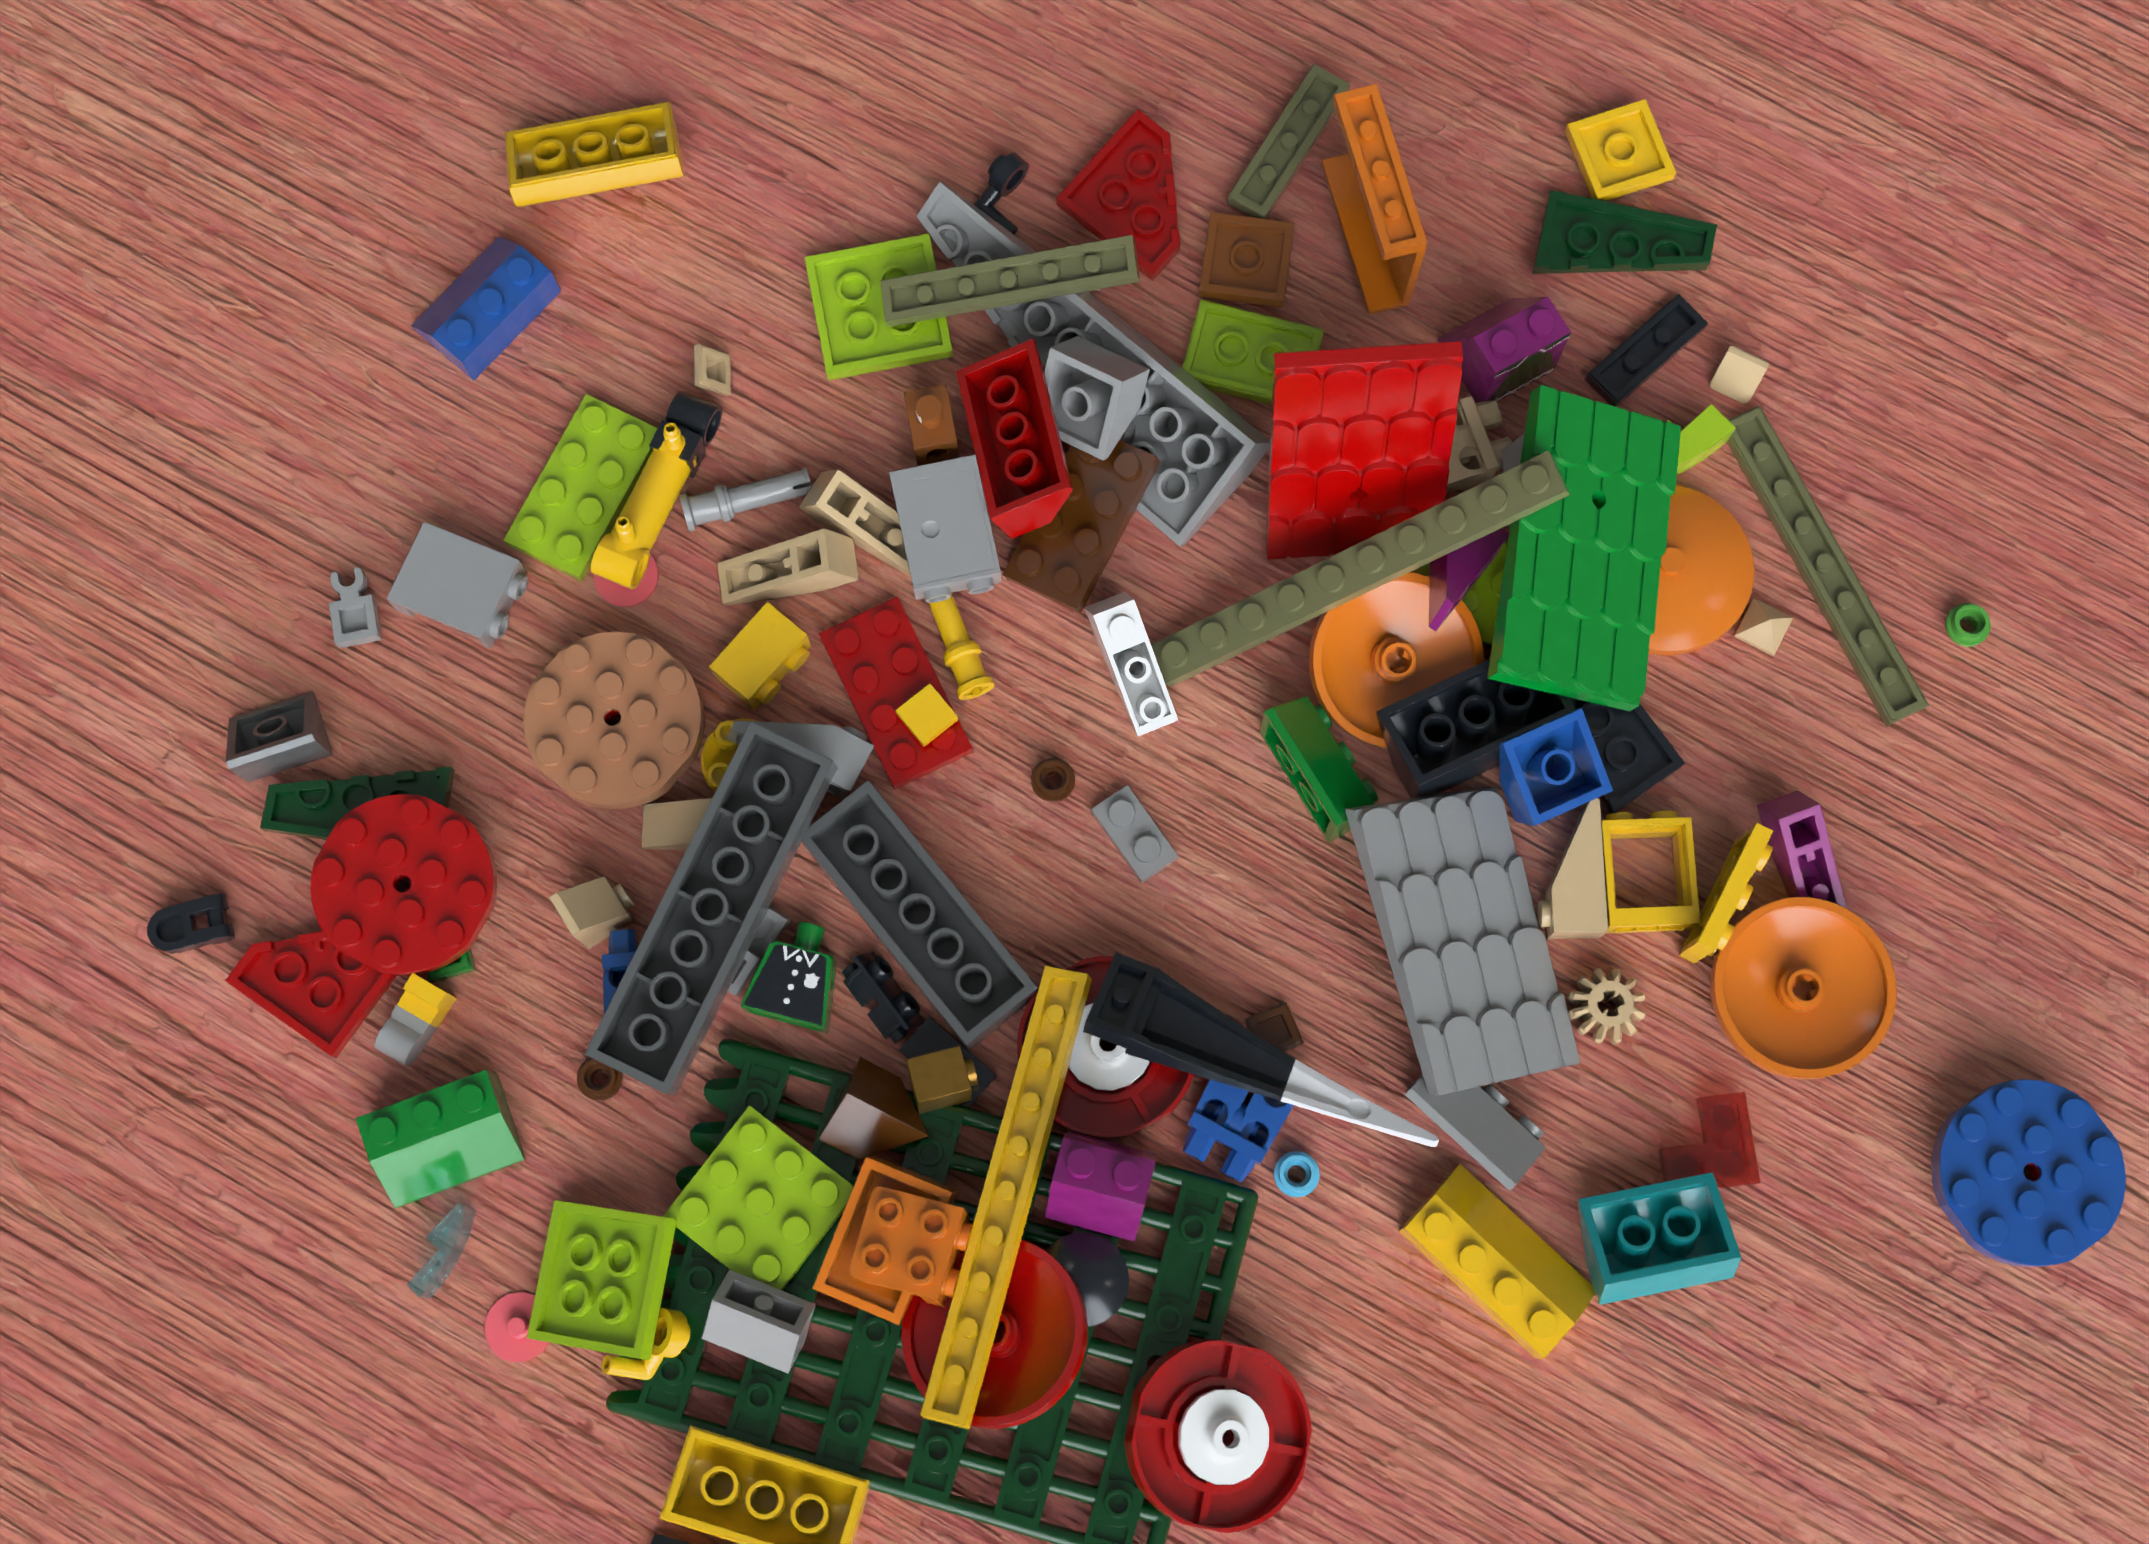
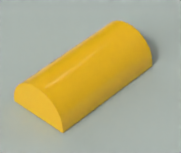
(593, 154)
(761, 1494)

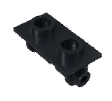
(871, 979)

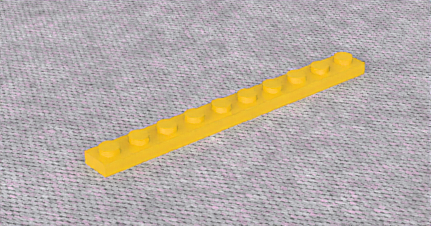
(1006, 1198)

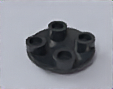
(1097, 1271)

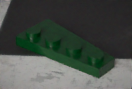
(1611, 237)
(317, 805)

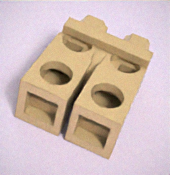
(1472, 454)

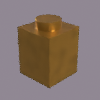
(941, 1079)

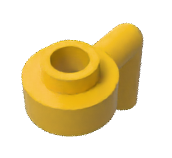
(670, 1338)

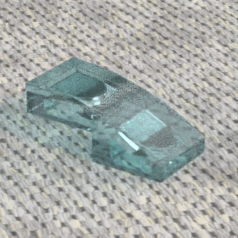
(450, 1238)

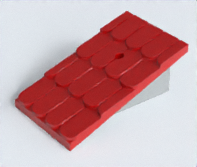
(1357, 442)

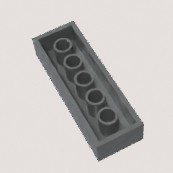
(918, 915)

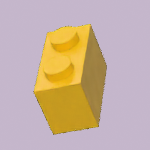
(761, 657)

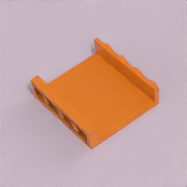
(1375, 202)

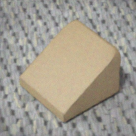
(1738, 374)

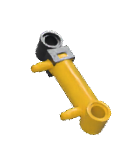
(674, 456)

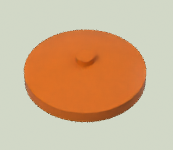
(1702, 575)
(1384, 651)
(1803, 988)

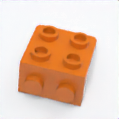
(911, 1244)

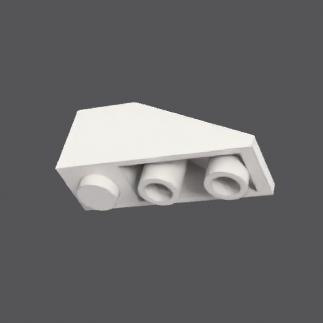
(1131, 662)

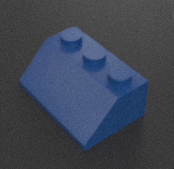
(488, 306)

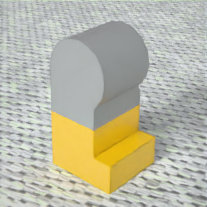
(413, 1020)

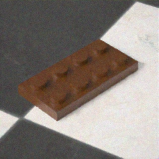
(1073, 550)

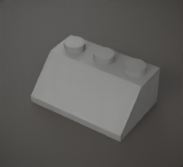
(1483, 1128)

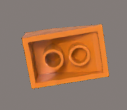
(834, 1274)

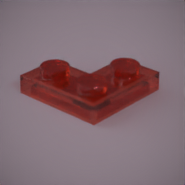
(1725, 1148)

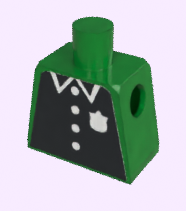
(794, 982)

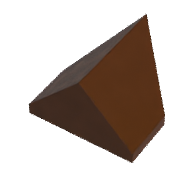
(872, 1114)

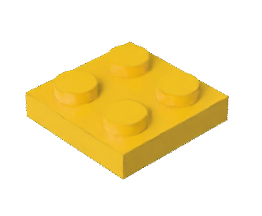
(1620, 151)

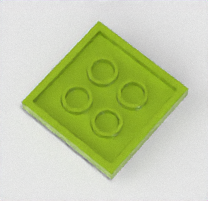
(851, 308)
(760, 1202)
(602, 1279)

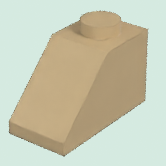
(594, 910)

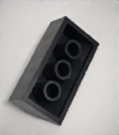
(1457, 728)

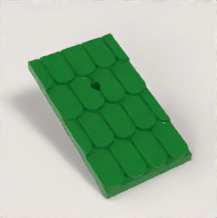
(1587, 566)

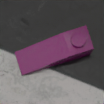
(1457, 573)
(1802, 847)

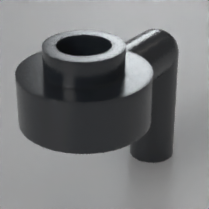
(1005, 177)

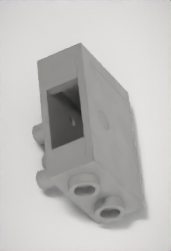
(946, 529)

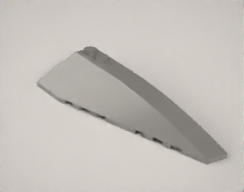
(1195, 435)

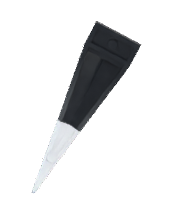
(1176, 1028)

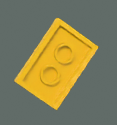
(1728, 894)

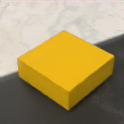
(926, 715)

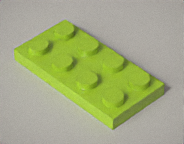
(582, 488)

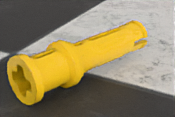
(961, 652)

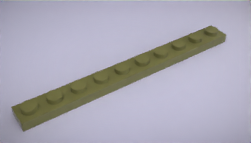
(1361, 568)

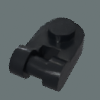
(176, 929)

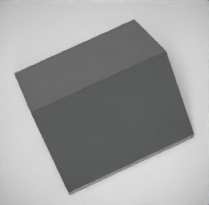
(276, 738)

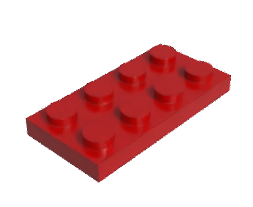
(881, 670)

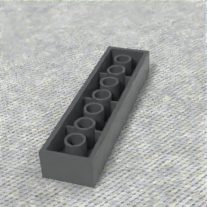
(712, 909)

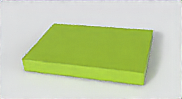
(1236, 348)

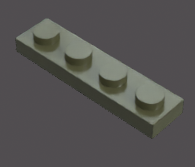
(1287, 144)

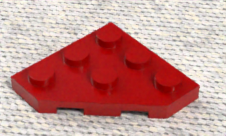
(1130, 192)
(311, 987)

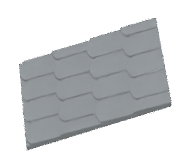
(1463, 939)

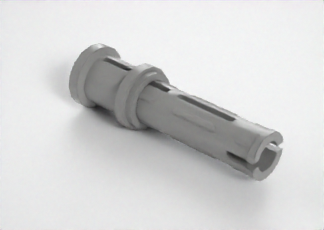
(725, 502)

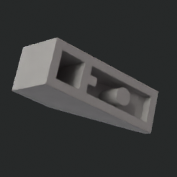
(843, 746)

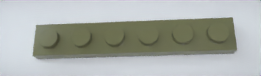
(1010, 281)

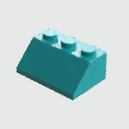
(1657, 1238)

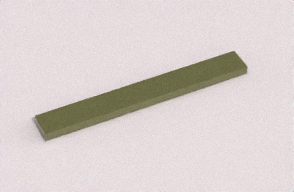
(1824, 568)

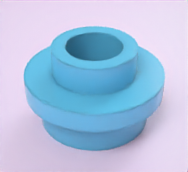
(1302, 1160)

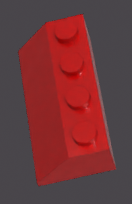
(1015, 438)

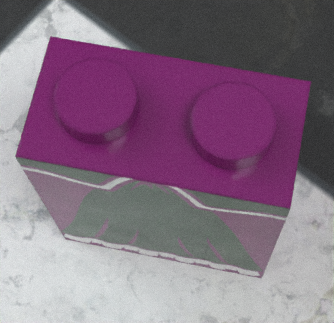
(1509, 346)

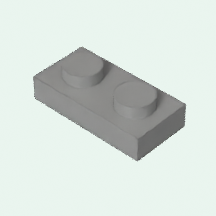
(1134, 834)

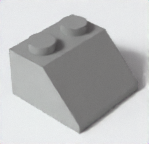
(1093, 394)

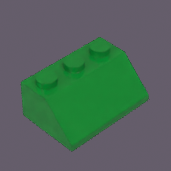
(1316, 764)
(441, 1138)

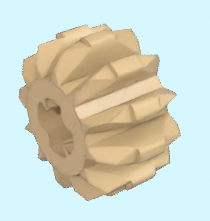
(1618, 1019)

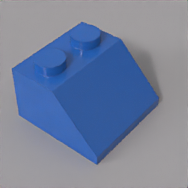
(1551, 769)

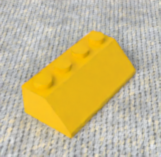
(1499, 1262)

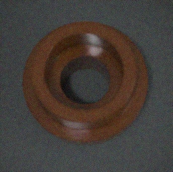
(1049, 767)
(586, 1085)

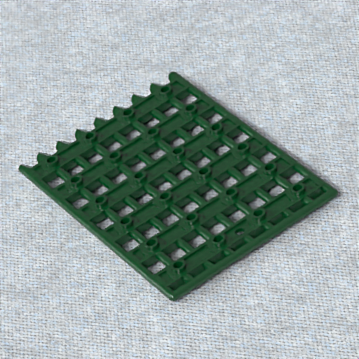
(874, 1341)

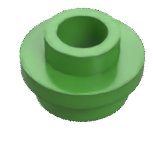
(1976, 616)

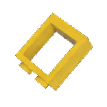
(1653, 919)

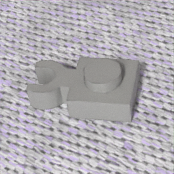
(354, 616)

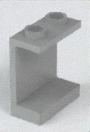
(459, 584)

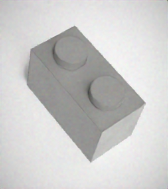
(758, 1321)

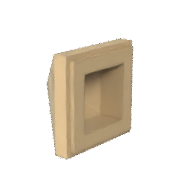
(712, 370)
(1763, 627)

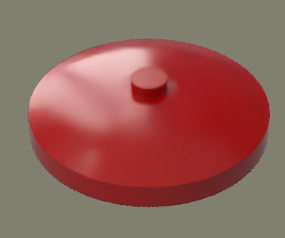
(1034, 1347)

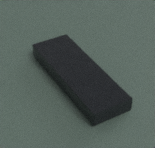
(1646, 351)

